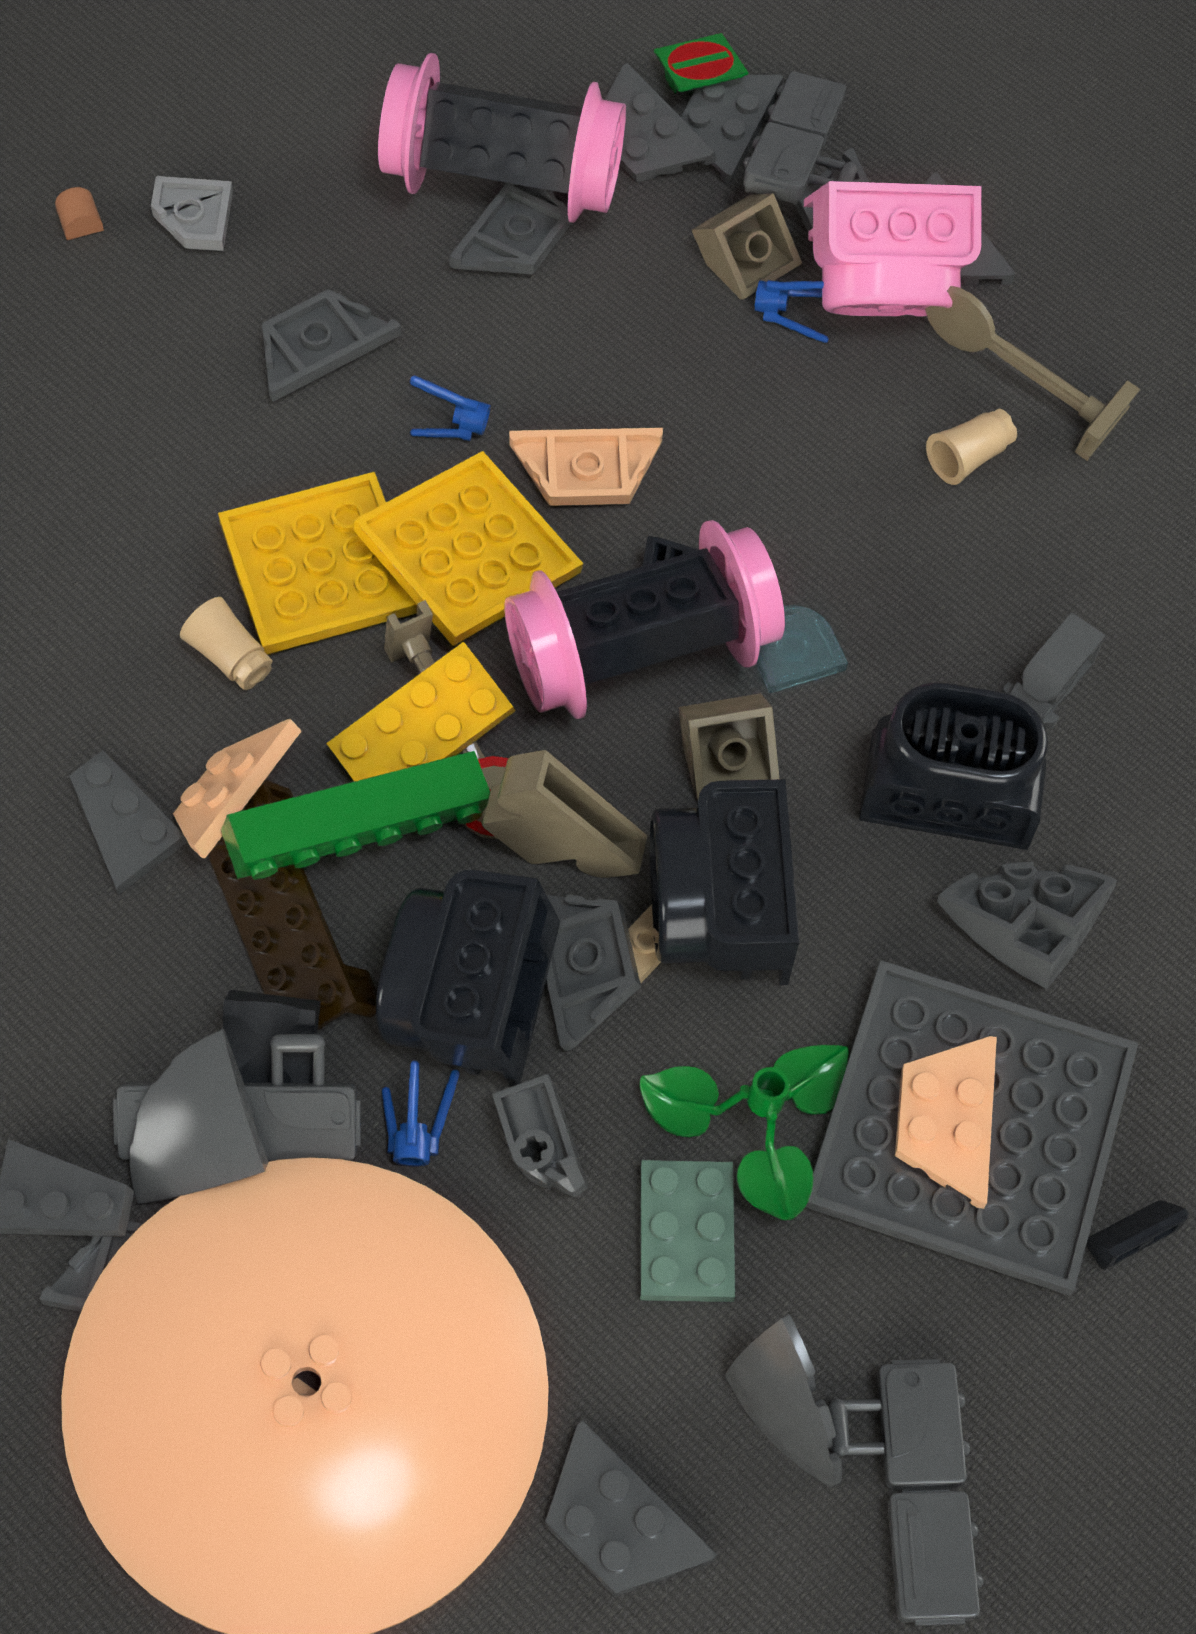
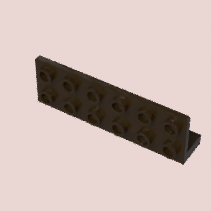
(289, 933)

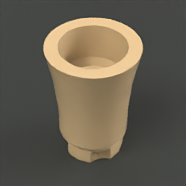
(969, 445)
(226, 643)

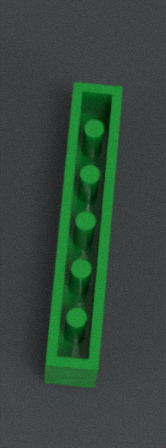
(355, 815)

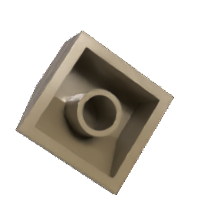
(748, 244)
(729, 740)

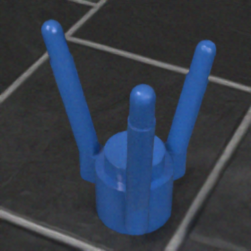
(774, 297)
(468, 413)
(412, 1143)

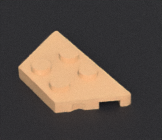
(586, 463)
(230, 783)
(948, 1117)

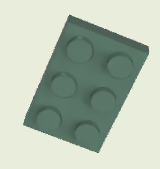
(687, 1231)

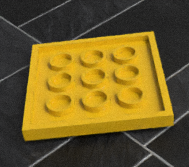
(465, 545)
(308, 568)

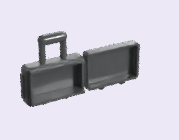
(795, 139)
(289, 1117)
(923, 1457)

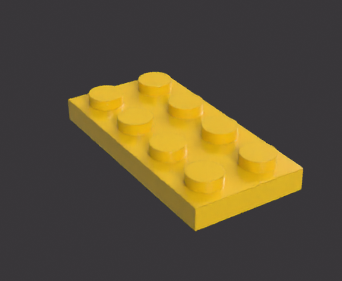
(424, 719)

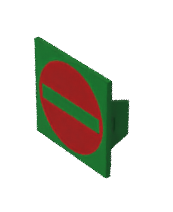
(700, 63)

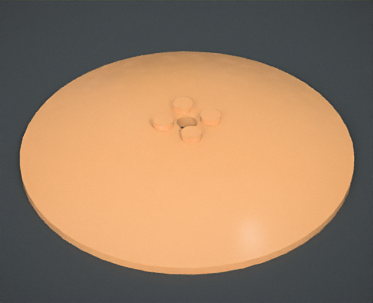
(282, 1503)

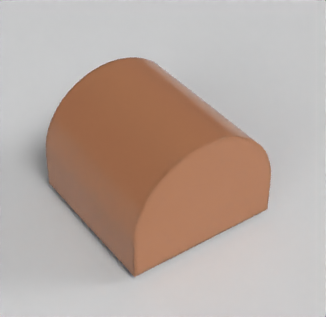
(78, 213)

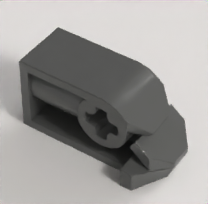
(1058, 667)
(536, 1120)

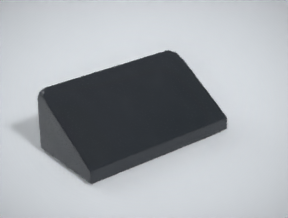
(1136, 1232)

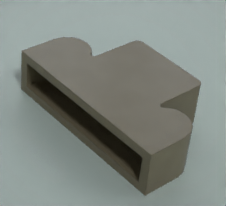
(556, 816)

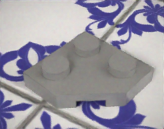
(193, 210)

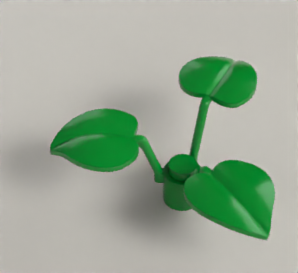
(769, 1179)

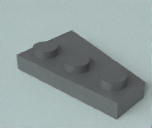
(124, 821)
(58, 1197)

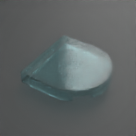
(804, 652)

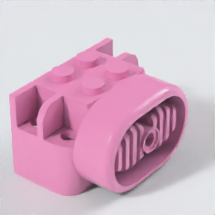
(892, 244)

